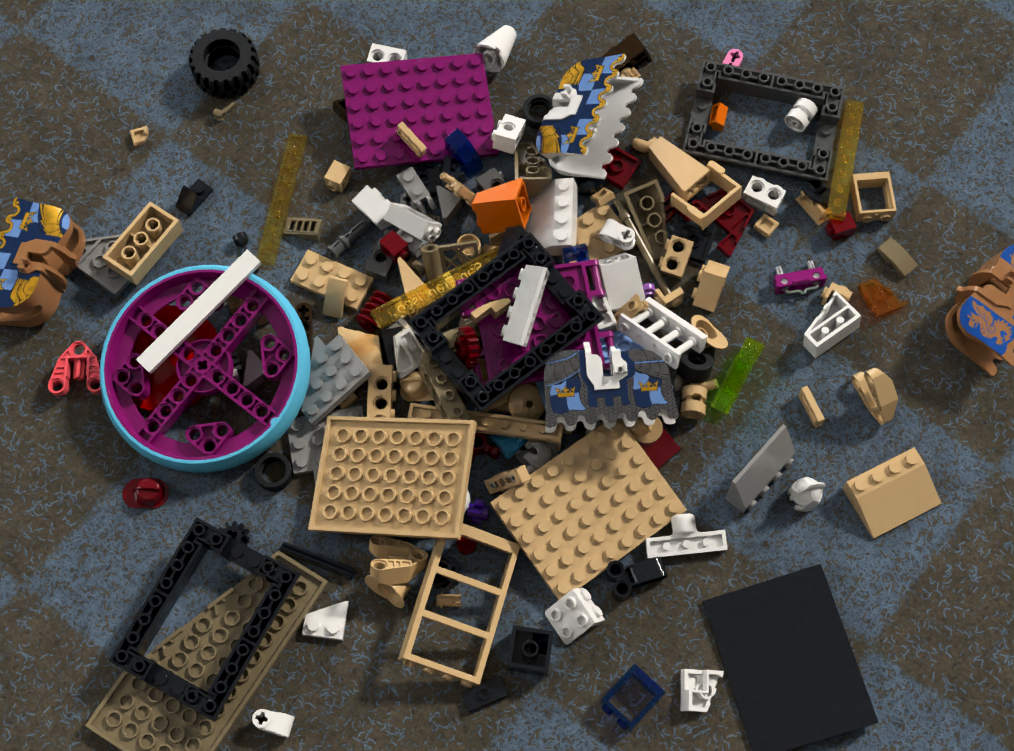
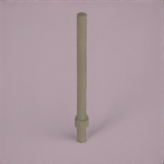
(625, 216)

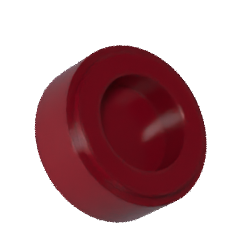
(466, 546)

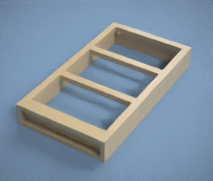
(419, 610)

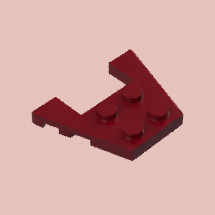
(732, 221)

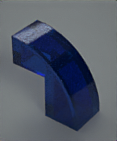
(464, 152)

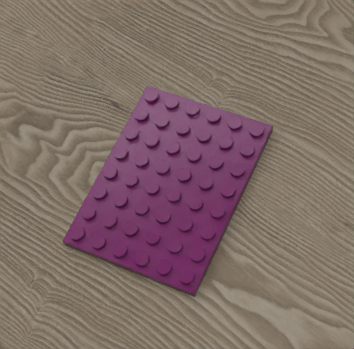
(426, 95)

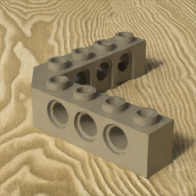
(440, 387)

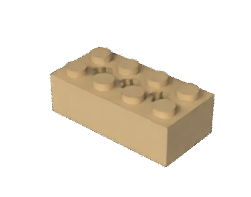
(143, 243)

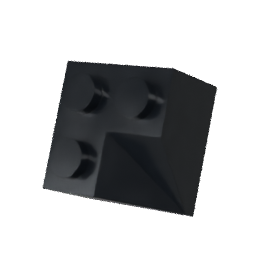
(530, 650)

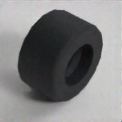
(695, 366)

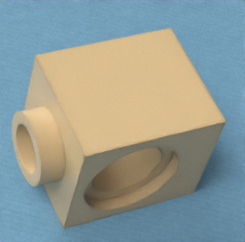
(337, 176)

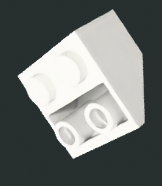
(373, 206)

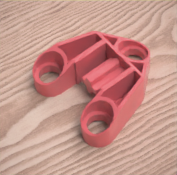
(63, 370)

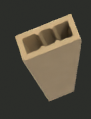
(679, 169)

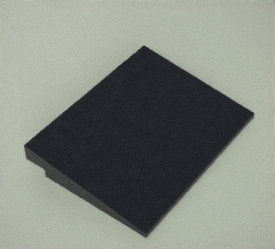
(789, 662)

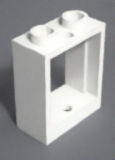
(413, 222)

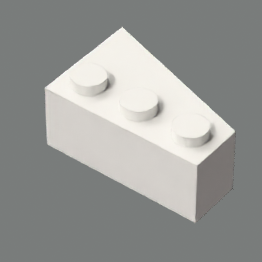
(831, 326)

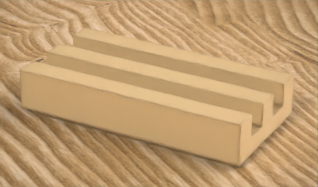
(411, 140)
(811, 406)

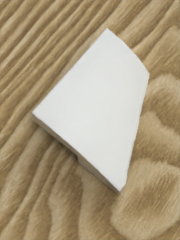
(697, 689)

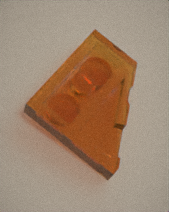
(879, 298)

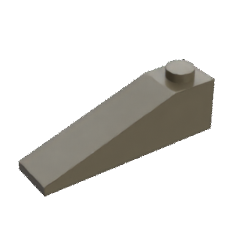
(648, 215)

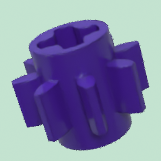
(478, 512)

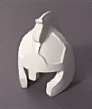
(806, 493)

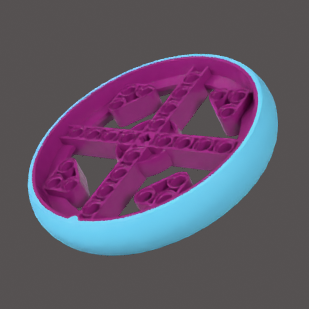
(229, 449)

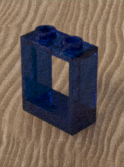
(646, 682)

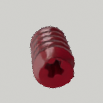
(364, 318)

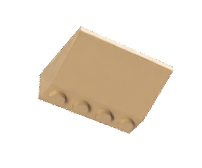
(892, 493)

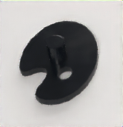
(818, 192)

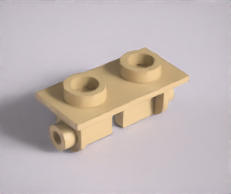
(814, 210)
(631, 308)

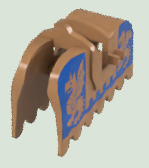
(984, 313)

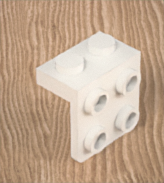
(574, 614)

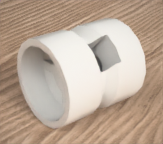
(801, 114)

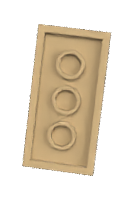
(314, 275)

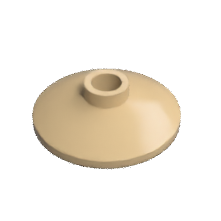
(518, 399)

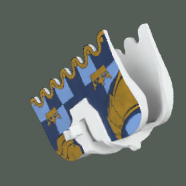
(587, 117)

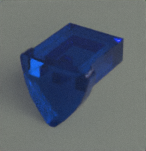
(576, 252)

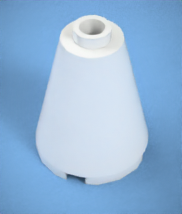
(496, 48)

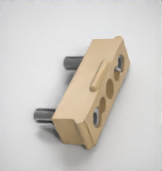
(507, 479)

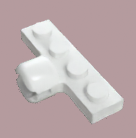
(685, 539)

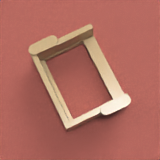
(724, 182)

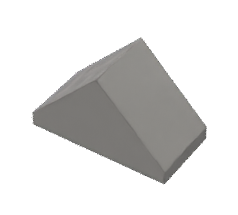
(449, 204)
(253, 373)

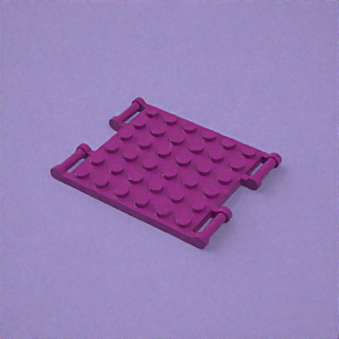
(549, 318)

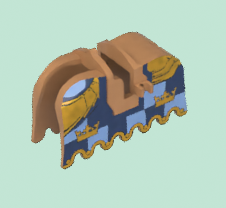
(33, 262)

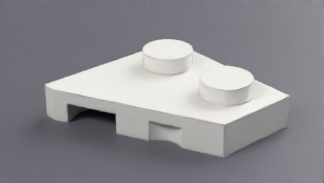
(407, 352)
(327, 622)

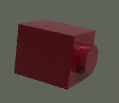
(841, 229)
(394, 246)

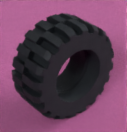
(220, 44)

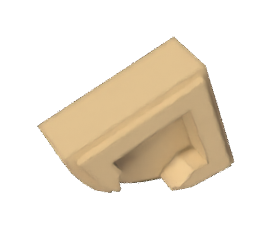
(139, 136)

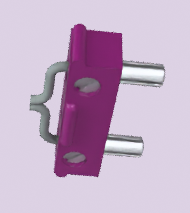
(799, 280)

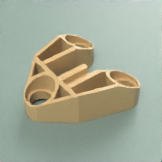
(877, 394)
(397, 560)

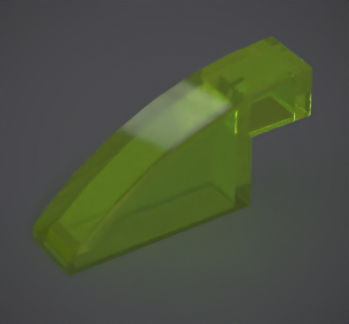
(737, 375)

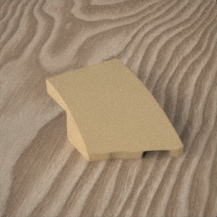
(364, 345)

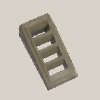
(310, 222)

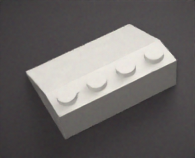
(555, 216)
(526, 305)

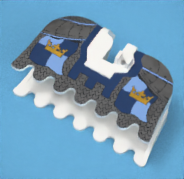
(579, 392)

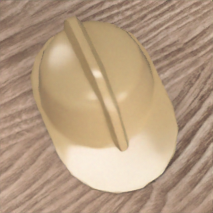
(715, 337)
(414, 388)
(646, 433)
(394, 593)

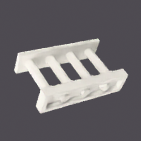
(669, 322)

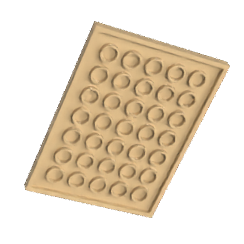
(393, 477)
(587, 507)

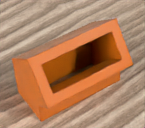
(718, 116)

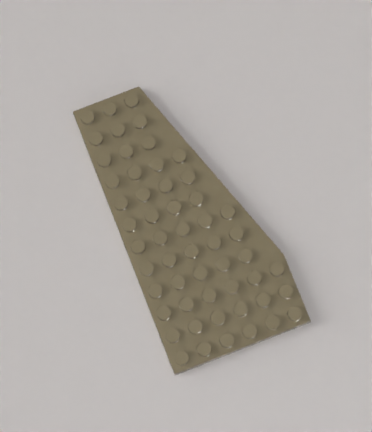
(146, 719)

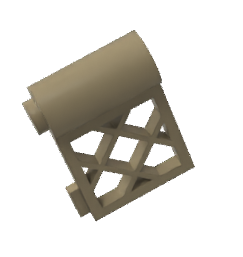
(435, 261)

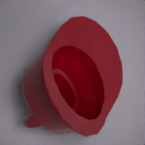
(145, 493)

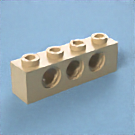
(379, 374)

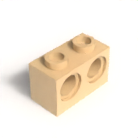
(680, 258)

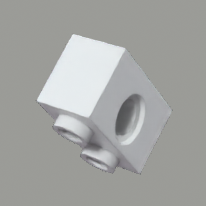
(508, 133)

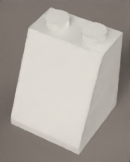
(620, 279)

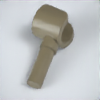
(221, 114)

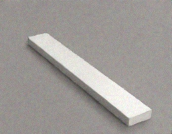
(198, 312)

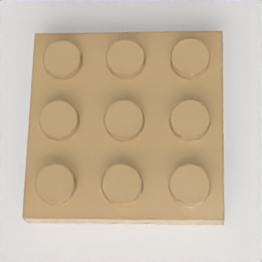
(589, 227)

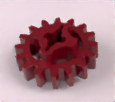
(467, 347)

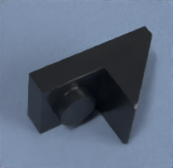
(450, 168)
(193, 197)

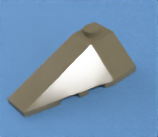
(531, 168)

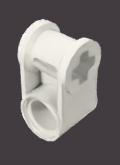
(617, 235)
(277, 722)

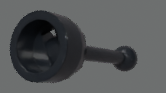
(241, 240)

